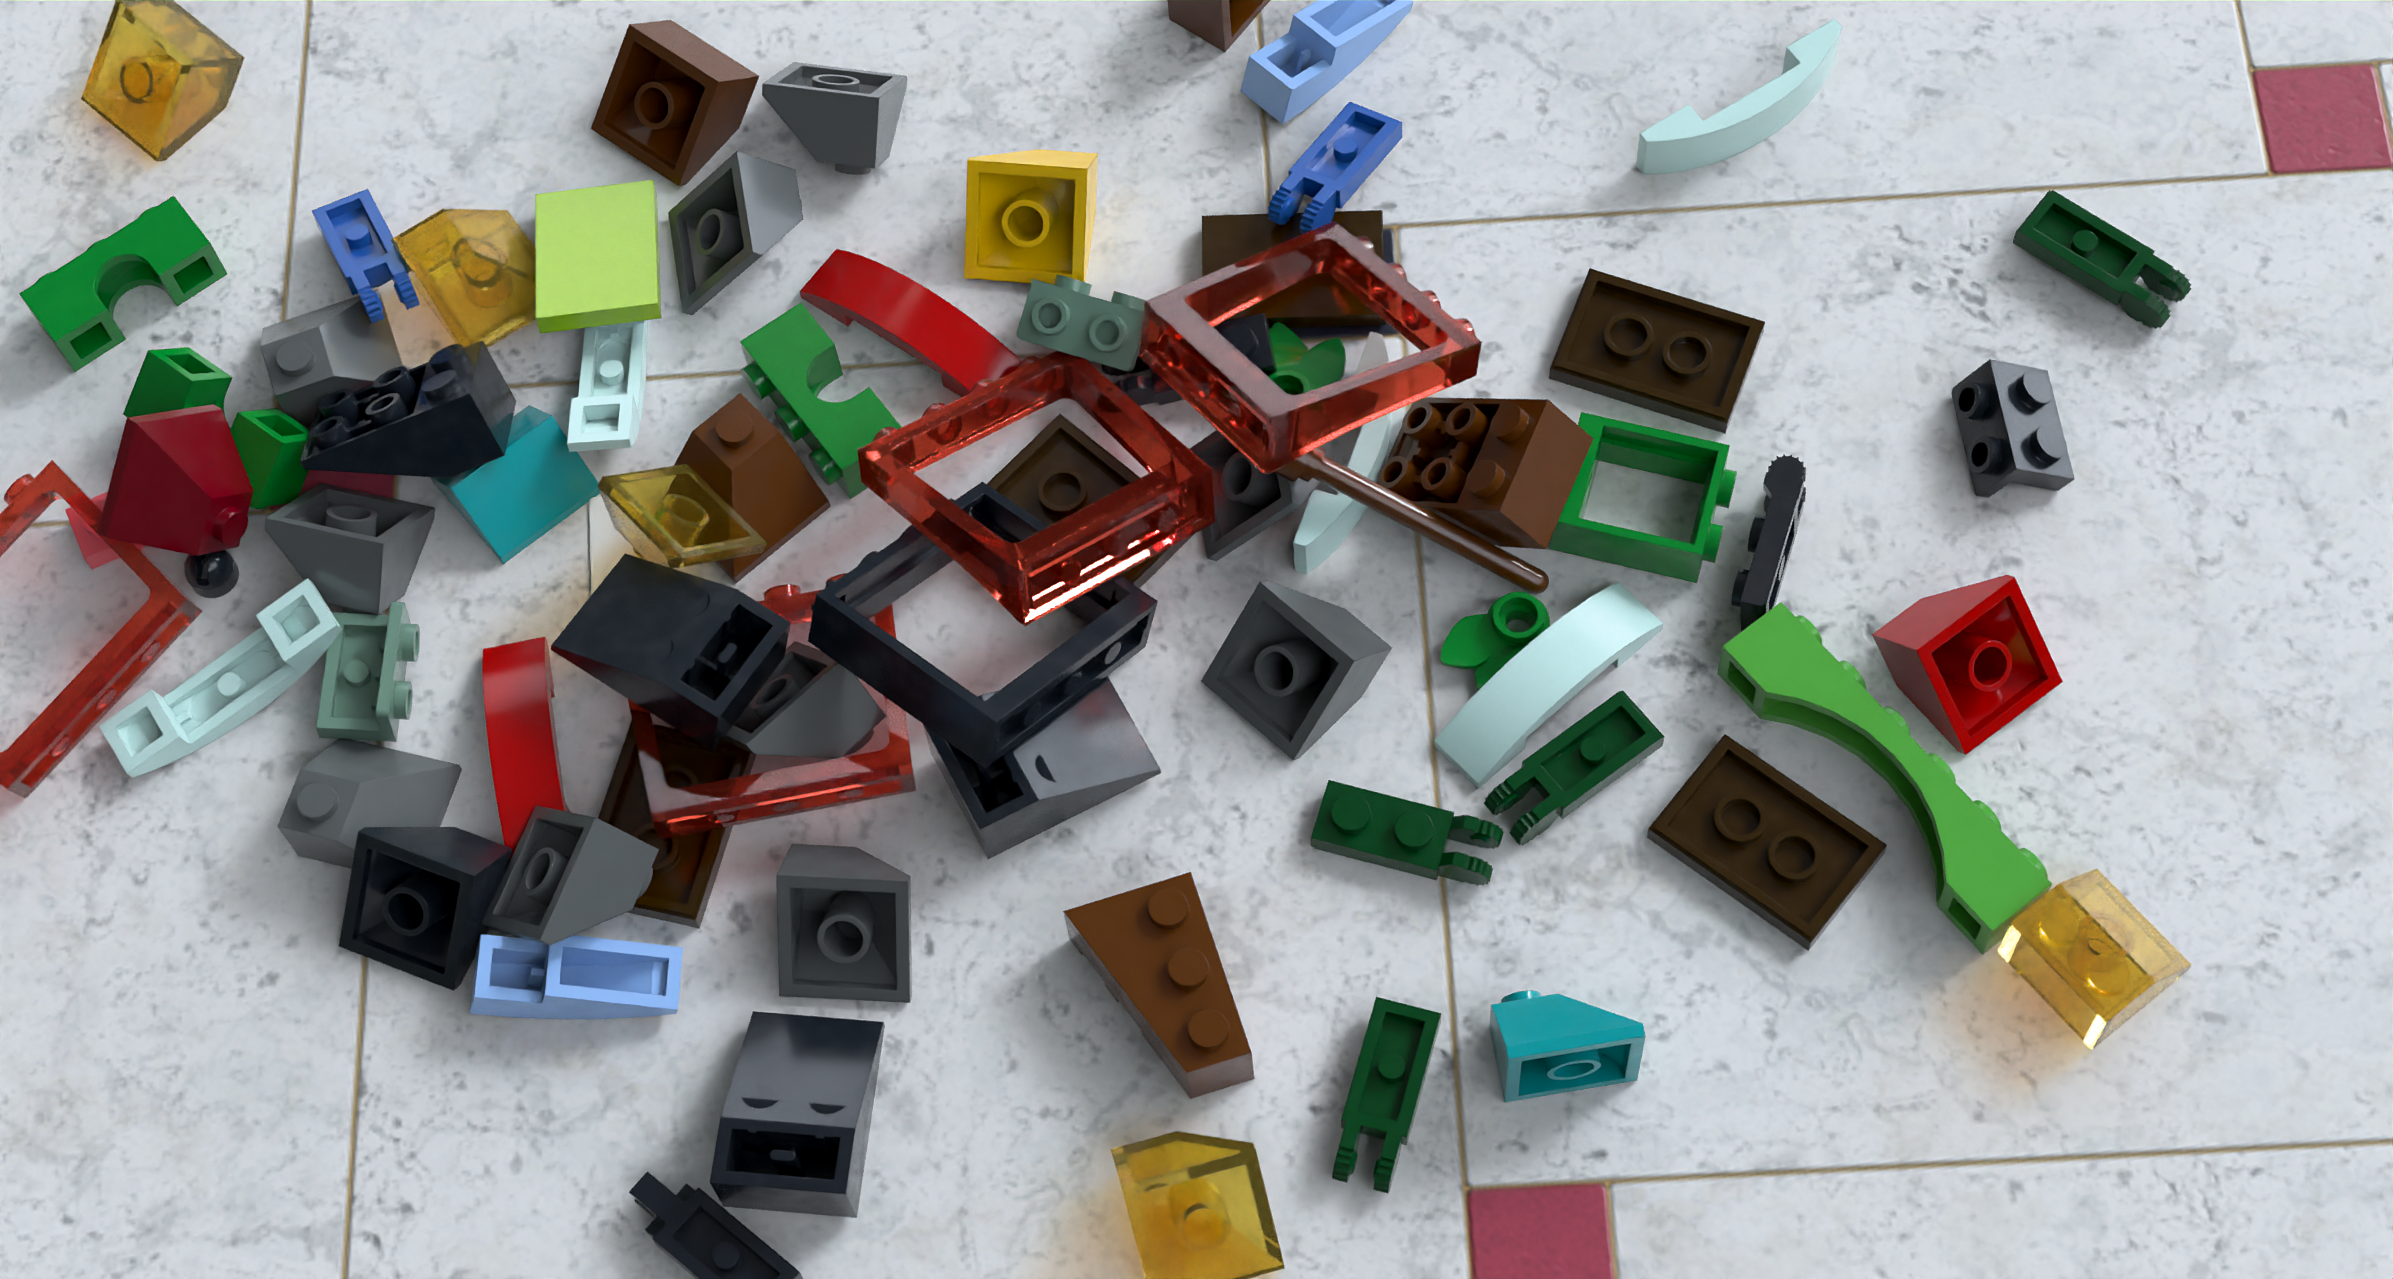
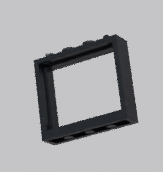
(840, 627)

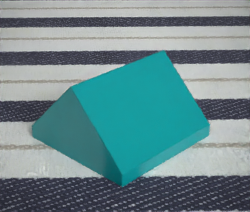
(526, 490)

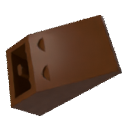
(1489, 465)

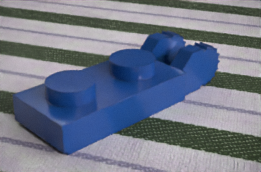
(1335, 166)
(364, 251)

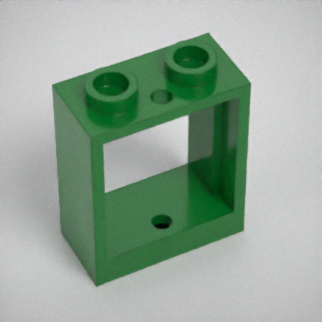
(1656, 453)

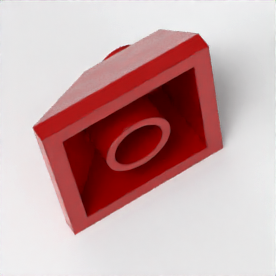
(1969, 659)

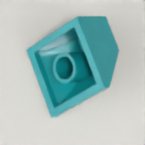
(1561, 1045)

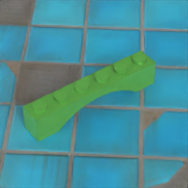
(1796, 681)

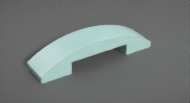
(1689, 143)
(609, 387)
(1333, 517)
(1544, 678)
(229, 689)

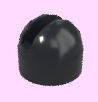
(221, 573)

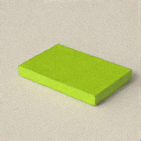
(597, 256)

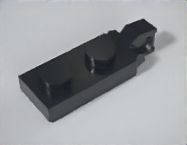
(706, 1236)

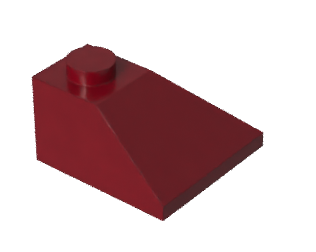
(178, 483)

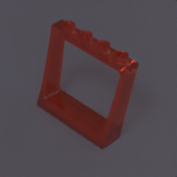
(1245, 402)
(1076, 551)
(116, 664)
(782, 790)

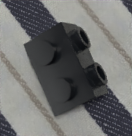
(2011, 428)

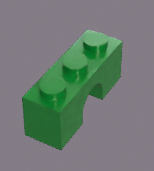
(154, 250)
(791, 365)
(265, 438)

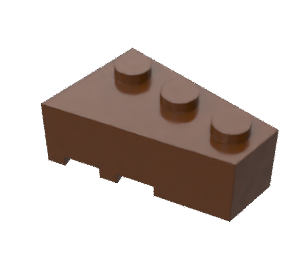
(1169, 978)

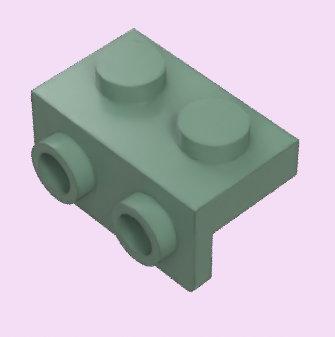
(1083, 325)
(365, 676)

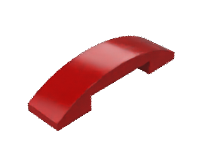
(909, 318)
(521, 733)

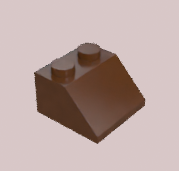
(672, 99)

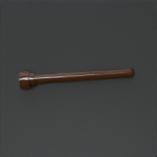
(1415, 517)

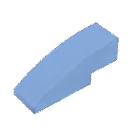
(1318, 52)
(574, 978)

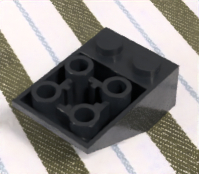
(417, 419)
(676, 645)
(1052, 774)
(798, 1115)

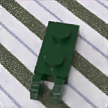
(2101, 258)
(1577, 765)
(1402, 834)
(1386, 1086)

